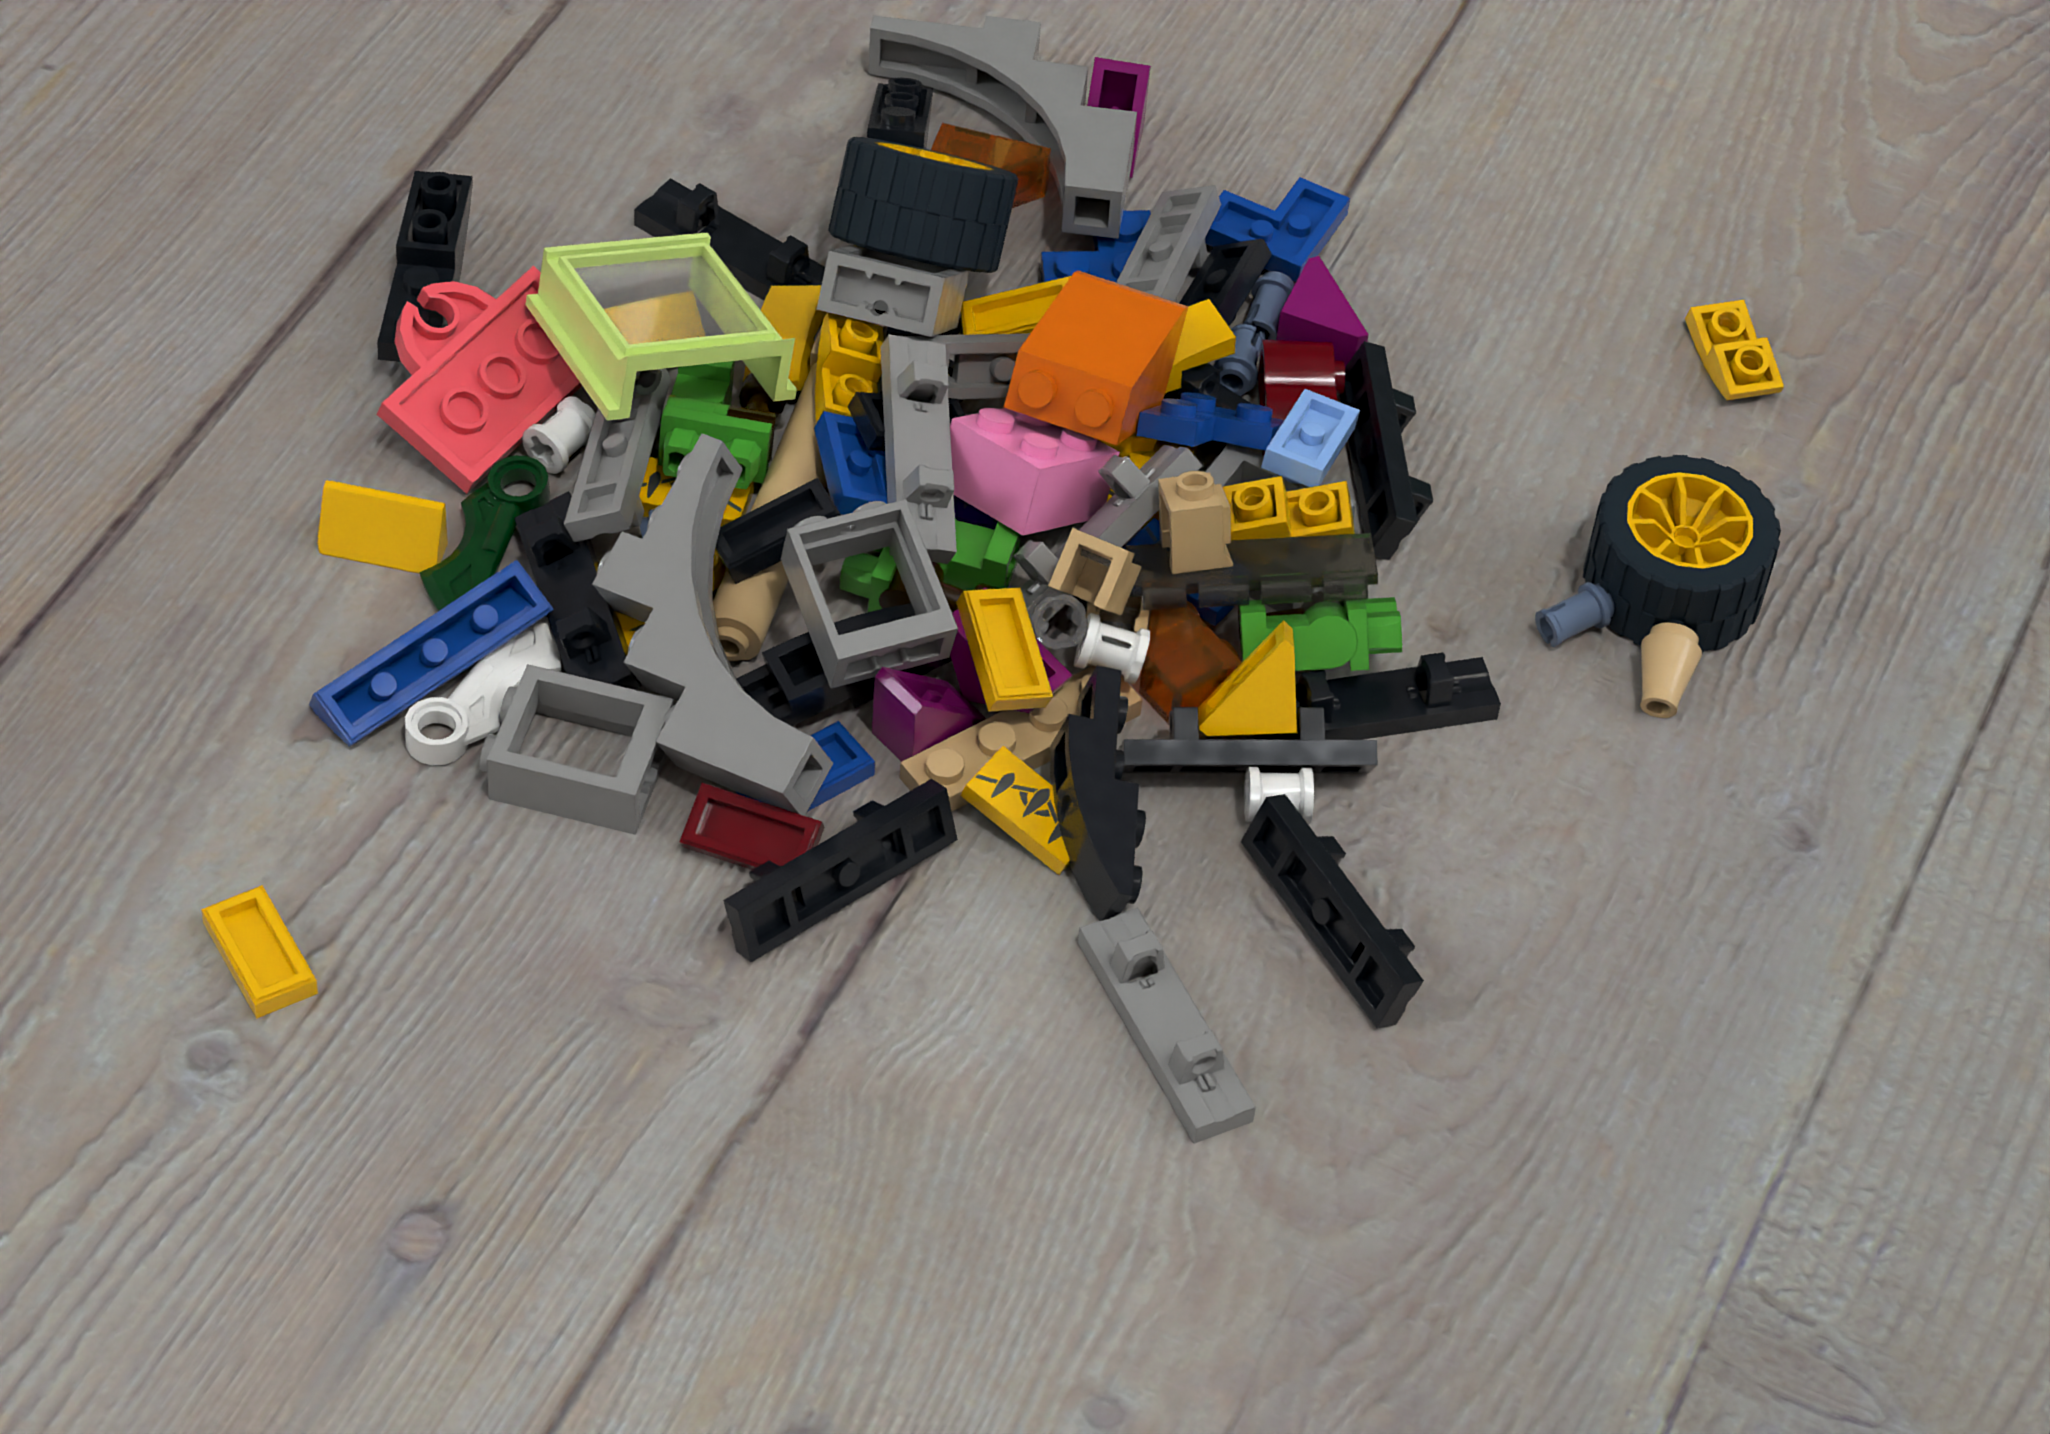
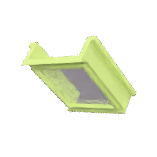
(650, 309)

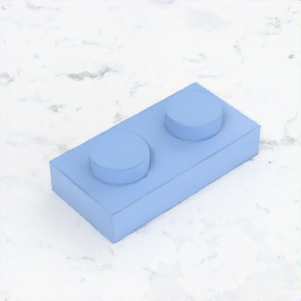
(1310, 439)

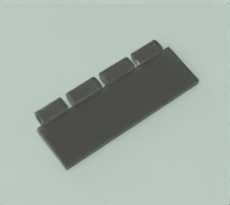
(1277, 567)

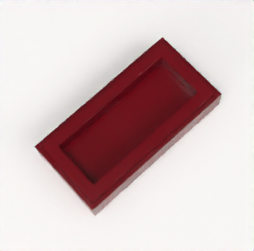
(747, 829)

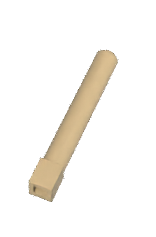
(748, 607)

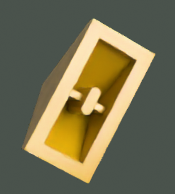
(1258, 693)

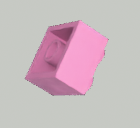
(1027, 470)

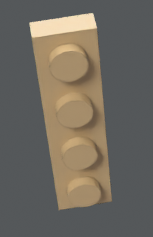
(1024, 734)

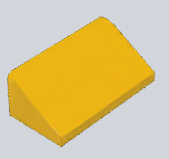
(381, 527)

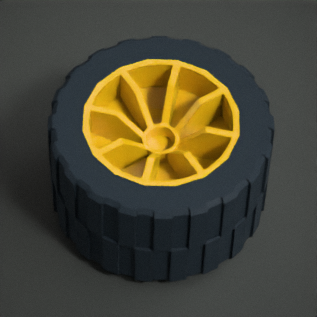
(923, 205)
(1683, 548)

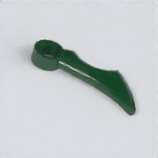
(487, 530)

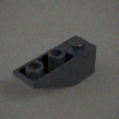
(901, 112)

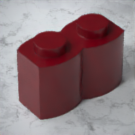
(1291, 367)

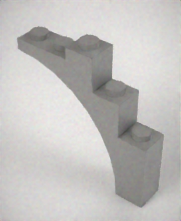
(1039, 99)
(679, 653)

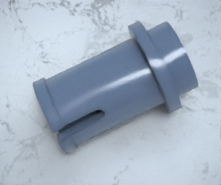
(1269, 298)
(1239, 370)
(1567, 618)

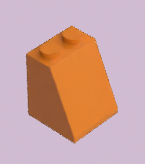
(1097, 358)

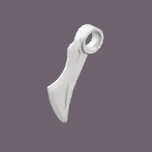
(477, 700)

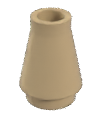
(1667, 666)

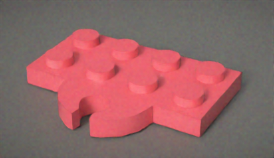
(474, 379)

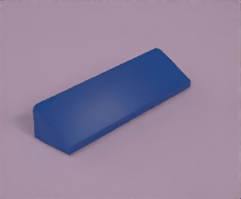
(430, 654)

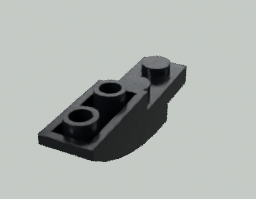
(427, 248)
(793, 679)
(1091, 801)

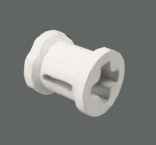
(560, 435)
(1112, 648)
(1297, 787)

